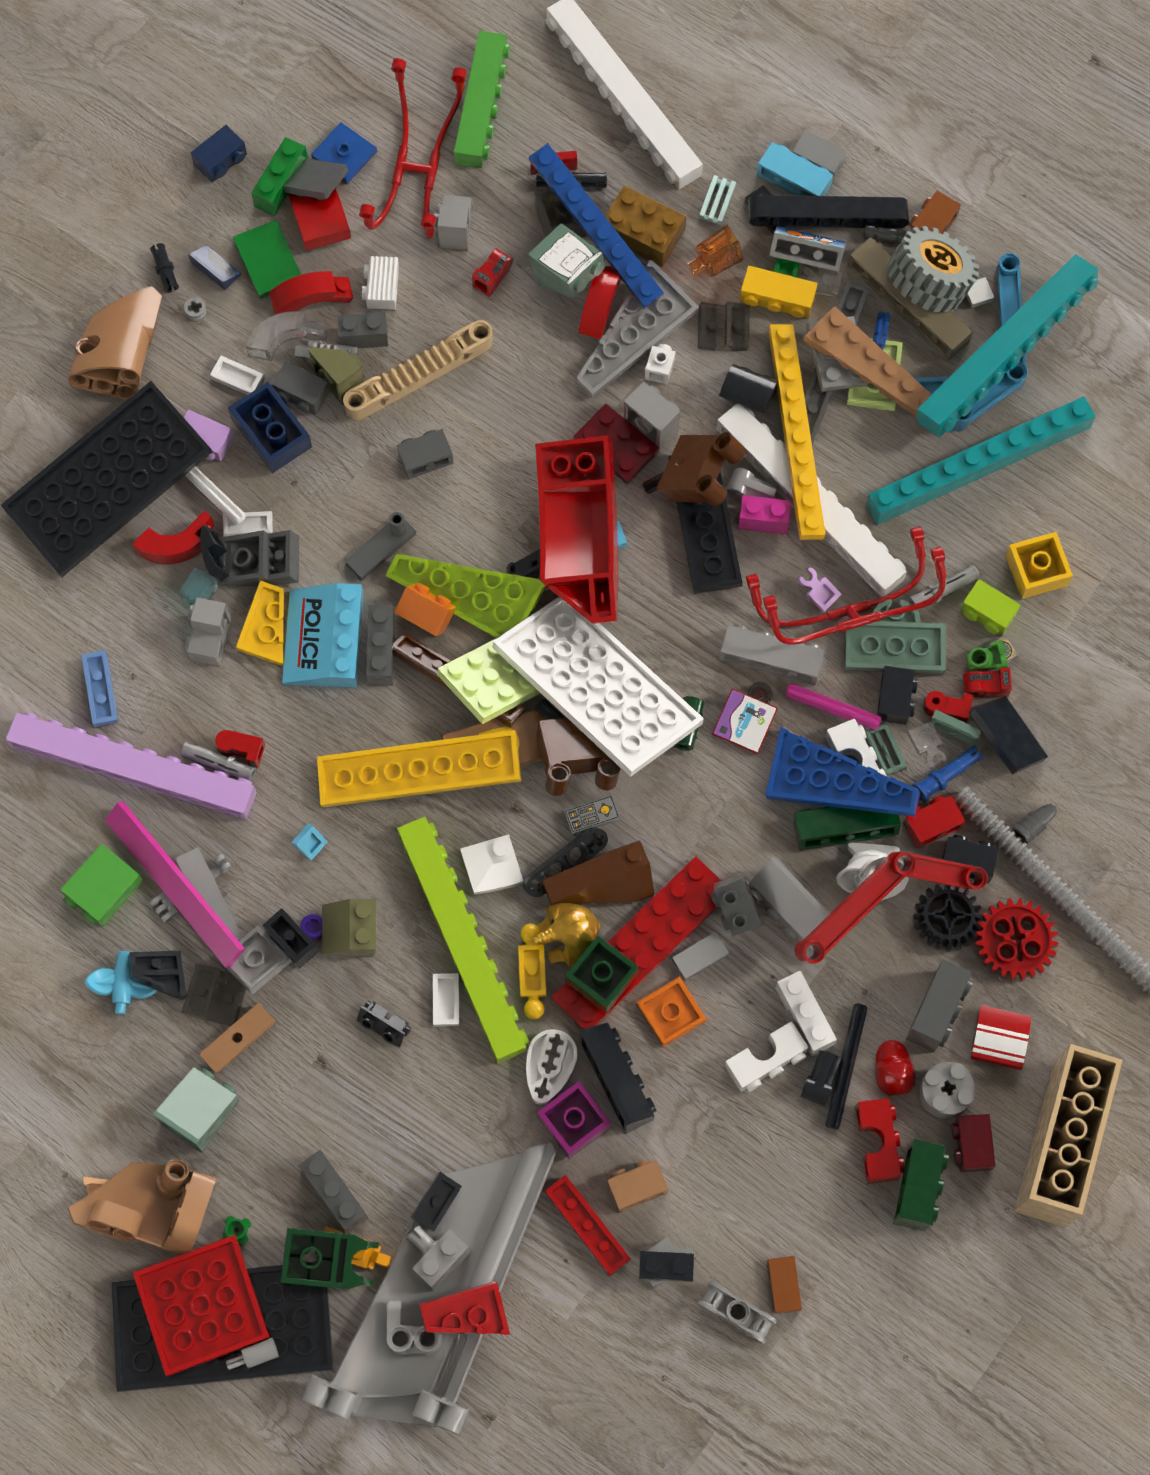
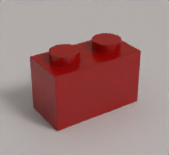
(934, 821)

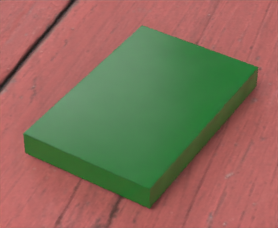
(266, 257)

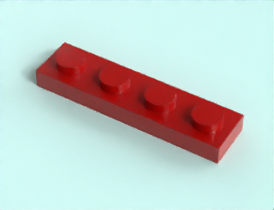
(587, 1225)

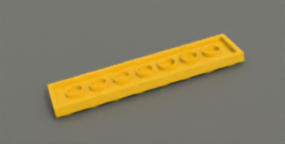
(418, 768)

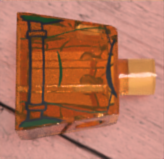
(717, 253)

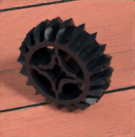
(937, 917)

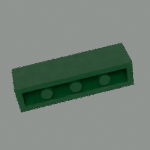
(841, 826)

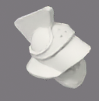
(864, 862)

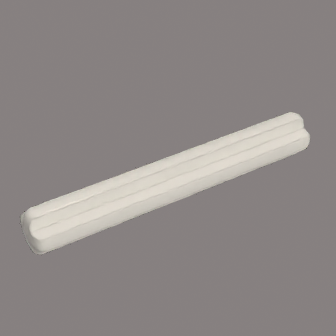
(213, 493)

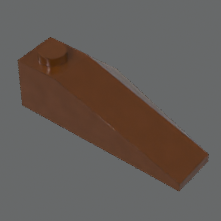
(610, 878)

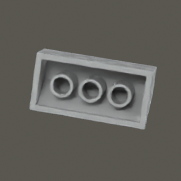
(787, 901)

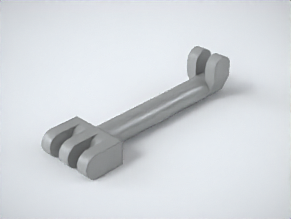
(221, 867)

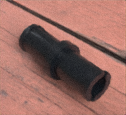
(164, 267)

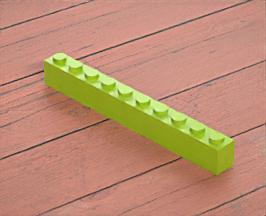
(462, 940)

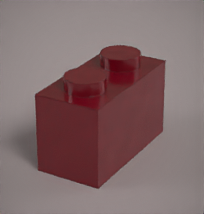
(974, 1143)

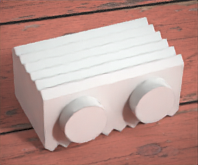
(381, 282)

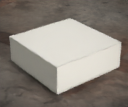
(980, 293)

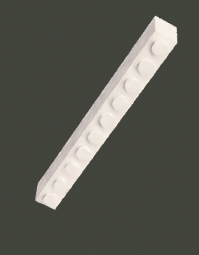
(624, 93)
(842, 531)

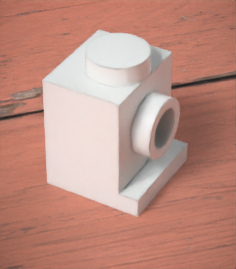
(660, 370)

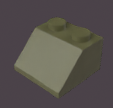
(338, 368)
(349, 928)

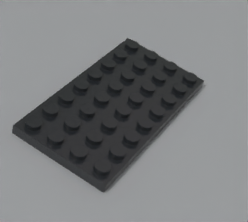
(106, 478)
(293, 1315)

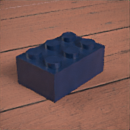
(270, 427)

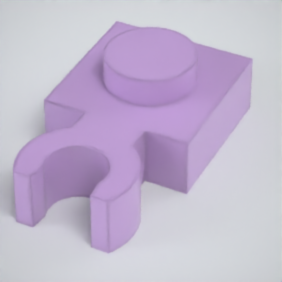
(821, 591)

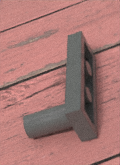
(380, 546)

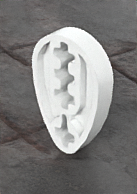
(537, 1057)

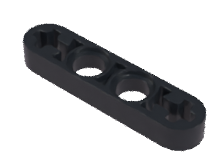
(562, 857)

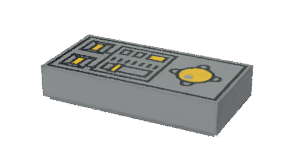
(592, 814)

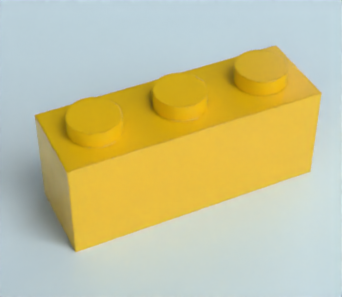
(778, 292)

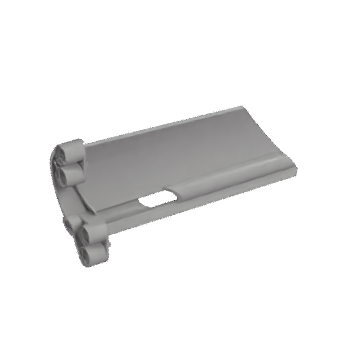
(424, 1388)

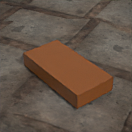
(784, 1284)

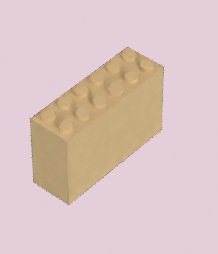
(1068, 1136)

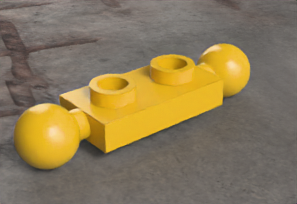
(532, 972)

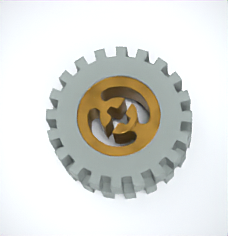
(932, 269)

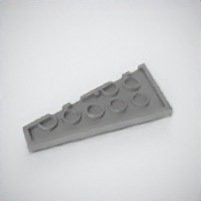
(635, 332)

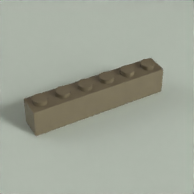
(939, 328)

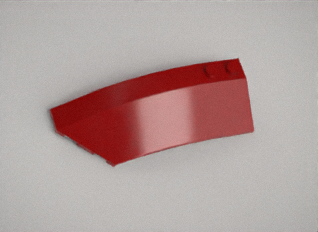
(579, 525)

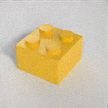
(1038, 565)

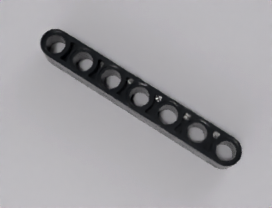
(828, 211)

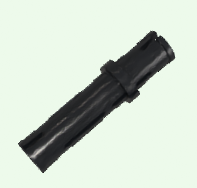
(586, 179)

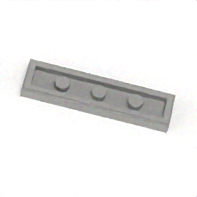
(197, 872)

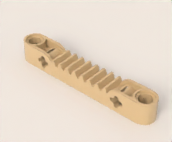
(415, 373)

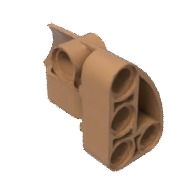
(115, 346)
(148, 1205)

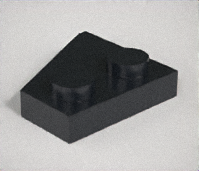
(159, 971)

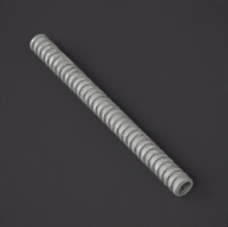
(1054, 887)

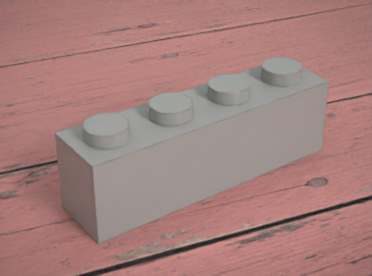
(766, 653)

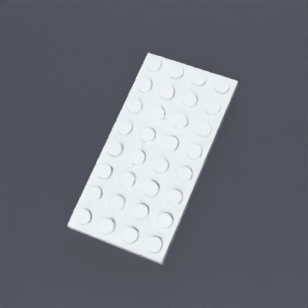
(598, 685)

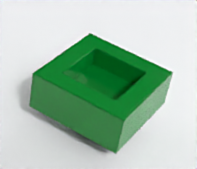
(786, 267)

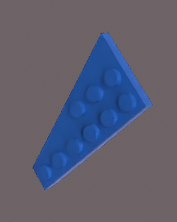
(826, 778)

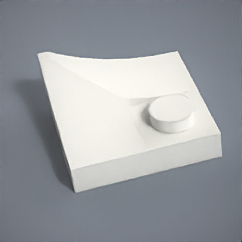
(492, 865)

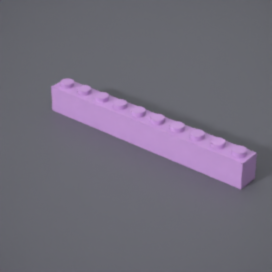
(131, 765)

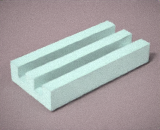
(723, 184)

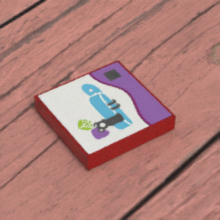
(745, 721)

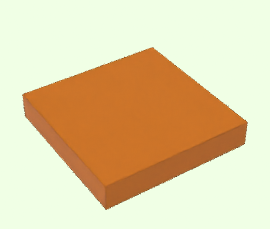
(671, 1011)

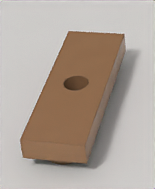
(249, 1026)

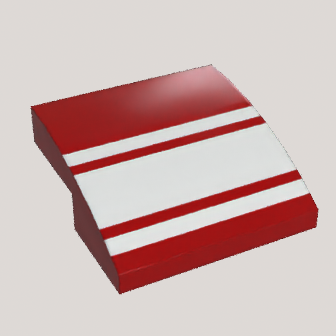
(1001, 1037)

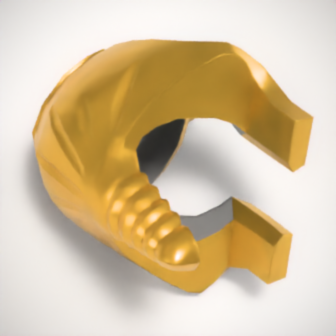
(570, 924)

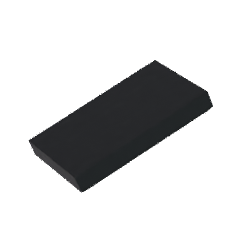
(1008, 735)

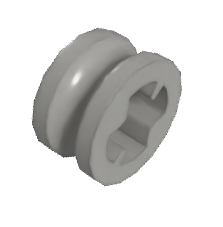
(191, 315)

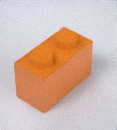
(425, 609)

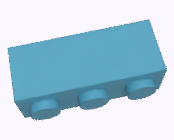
(793, 172)

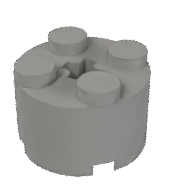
(954, 1077)

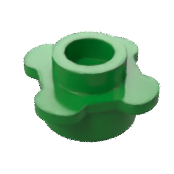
(243, 1225)

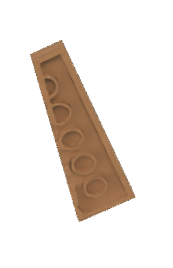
(855, 351)

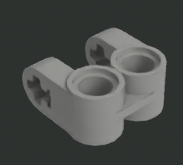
(414, 1333)

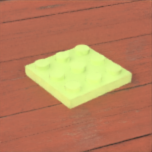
(486, 682)

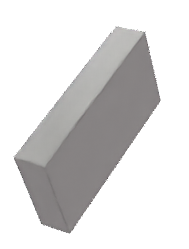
(700, 956)

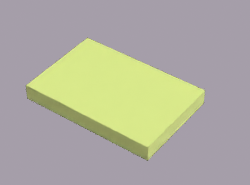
(869, 395)

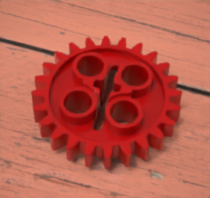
(1039, 937)

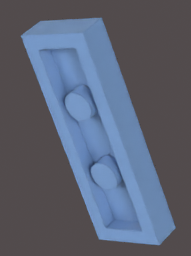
(100, 688)

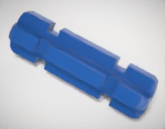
(881, 329)

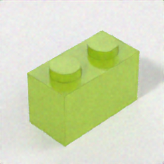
(990, 608)

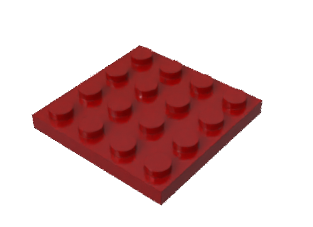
(201, 1305)

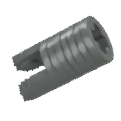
(1034, 823)

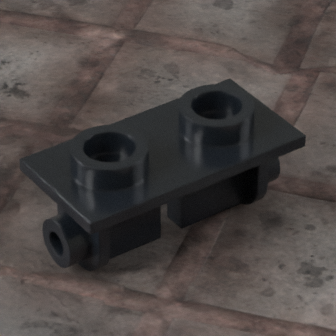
(373, 1018)

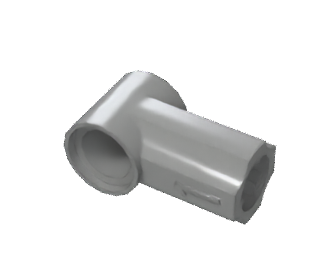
(745, 483)

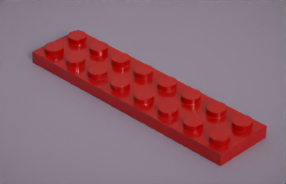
(651, 935)

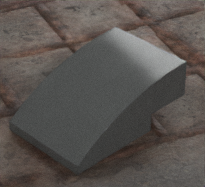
(261, 557)

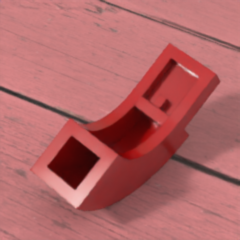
(310, 289)
(599, 303)
(172, 548)

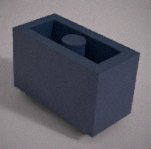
(219, 153)

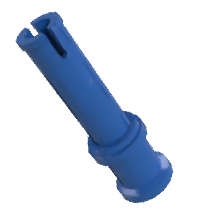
(938, 779)

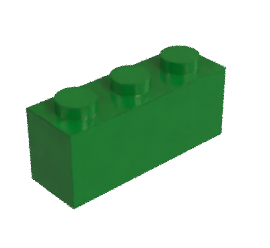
(269, 191)

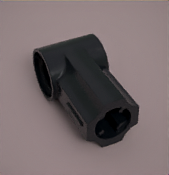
(818, 1084)

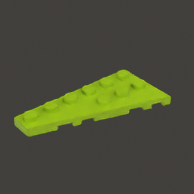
(481, 596)

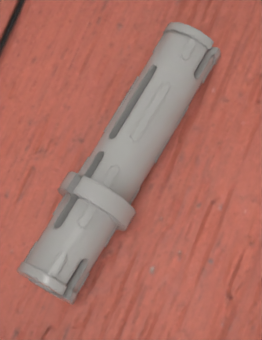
(952, 584)
(227, 765)

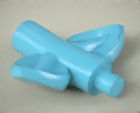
(118, 983)

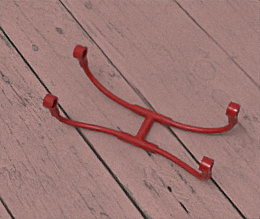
(428, 220)
(852, 610)

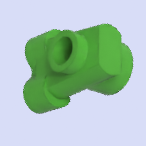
(994, 656)

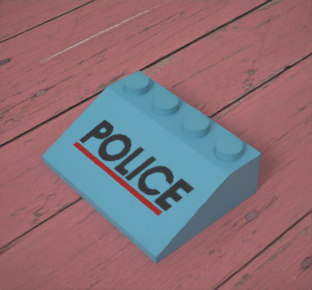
(324, 636)

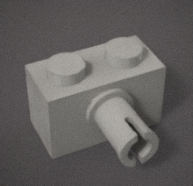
(439, 1256)

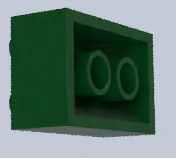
(921, 1185)

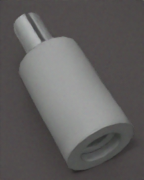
(255, 1354)

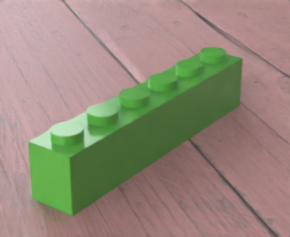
(481, 98)

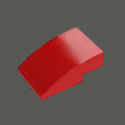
(320, 220)

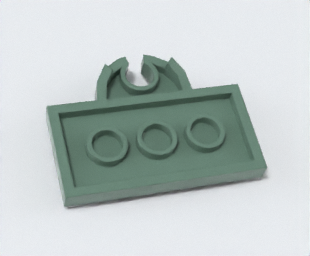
(897, 643)

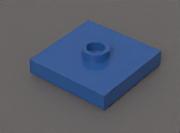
(346, 148)

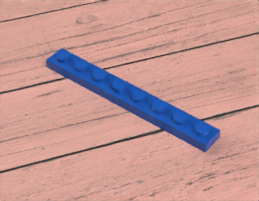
(596, 225)

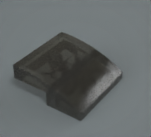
(723, 326)
(213, 995)

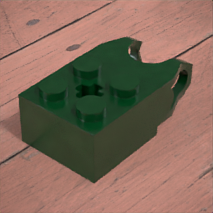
(333, 1263)

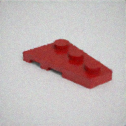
(467, 1311)

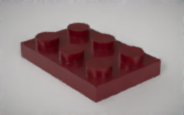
(630, 446)

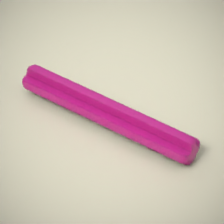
(833, 706)

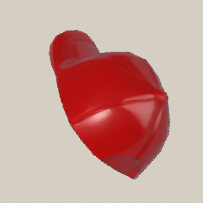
(894, 1069)

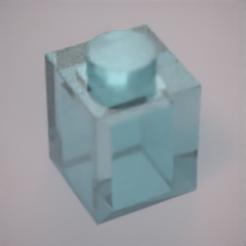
(199, 585)

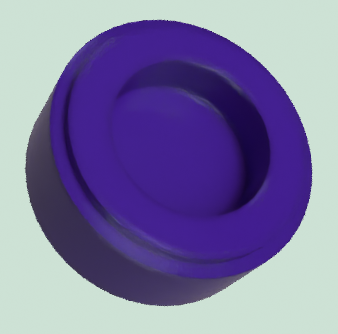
(312, 926)

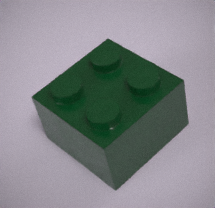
(601, 974)

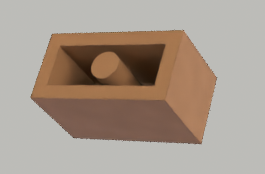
(637, 1185)

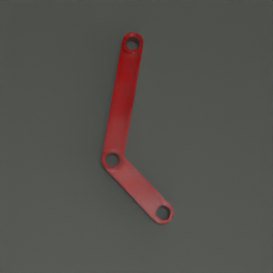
(878, 886)

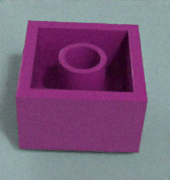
(574, 1119)

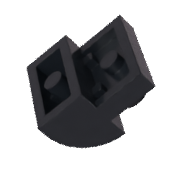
(748, 388)

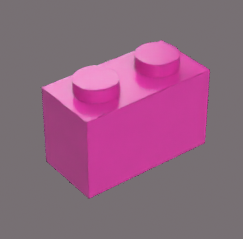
(764, 514)

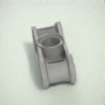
(752, 1316)

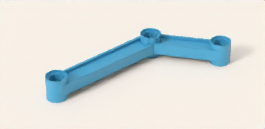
(1009, 303)

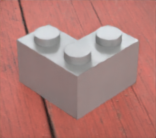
(454, 222)
(210, 631)

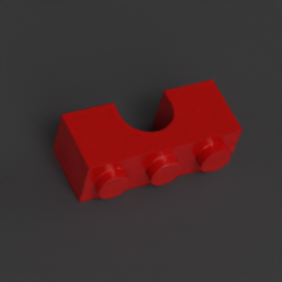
(879, 1118)

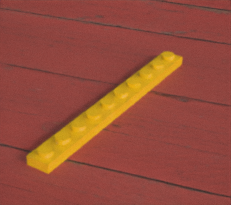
(796, 432)

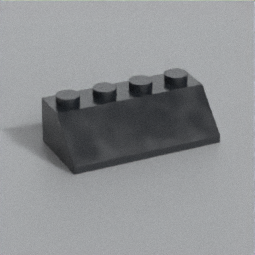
(616, 1076)

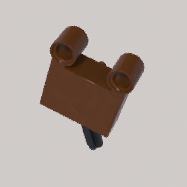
(695, 468)
(569, 751)

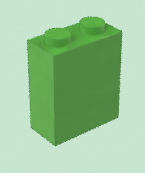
(101, 886)

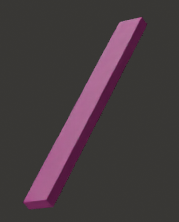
(174, 884)

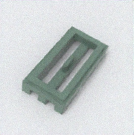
(955, 727)
(892, 768)

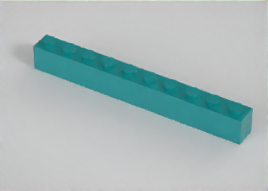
(1007, 346)
(980, 460)

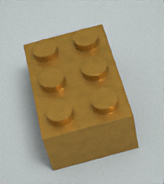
(646, 225)

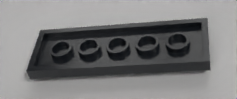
(709, 545)

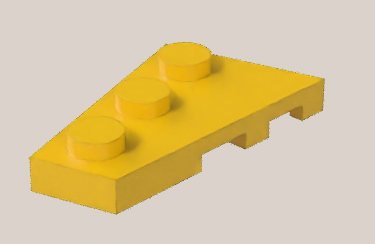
(264, 625)

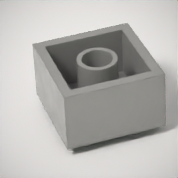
(652, 414)

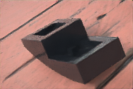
(212, 549)

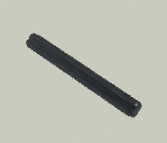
(846, 1066)

